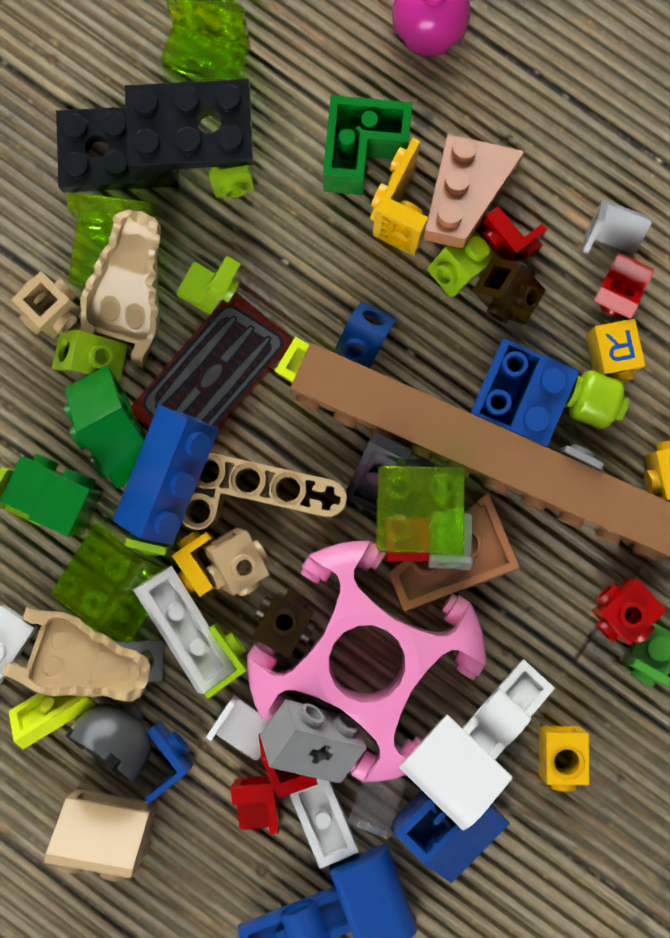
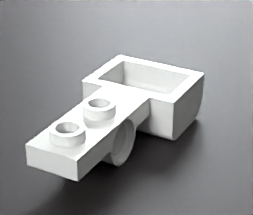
(459, 764)

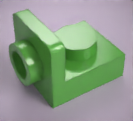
(651, 658)

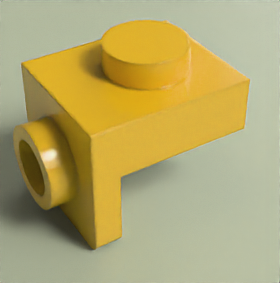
(658, 471)
(193, 570)

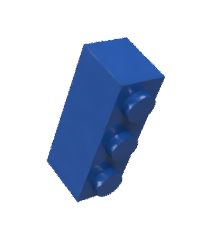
(165, 475)

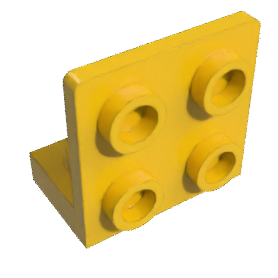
(401, 222)

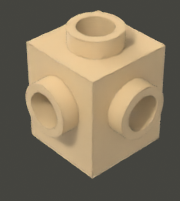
(47, 305)
(236, 562)

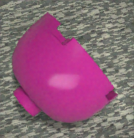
(430, 25)

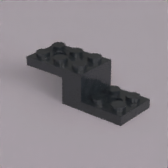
(155, 136)

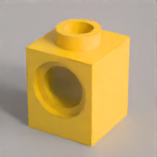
(558, 738)

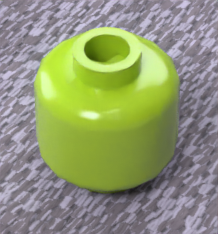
(597, 400)

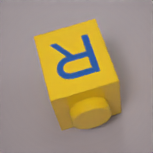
(616, 349)

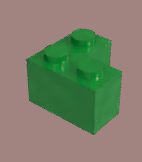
(358, 131)
(105, 424)
(52, 497)

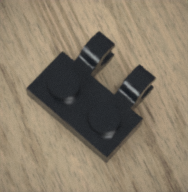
(379, 452)

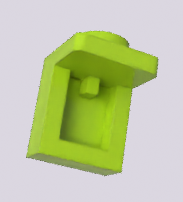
(459, 266)
(206, 288)

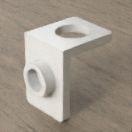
(240, 727)

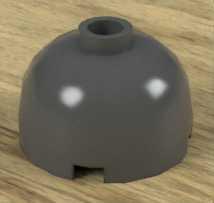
(113, 738)

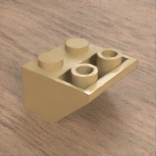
(101, 835)

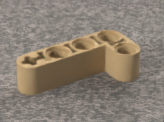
(265, 493)

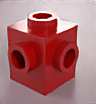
(640, 607)

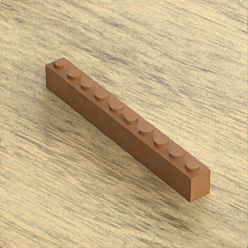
(484, 450)

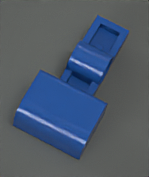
(363, 901)

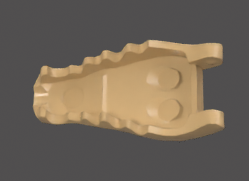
(123, 290)
(79, 661)

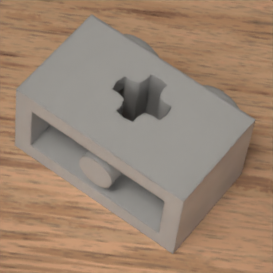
(312, 741)

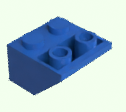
(524, 392)
(440, 841)

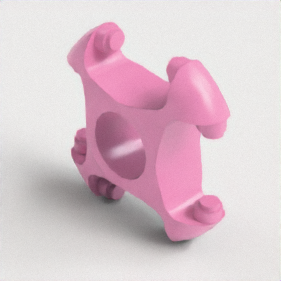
(419, 651)

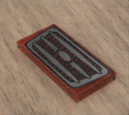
(217, 365)

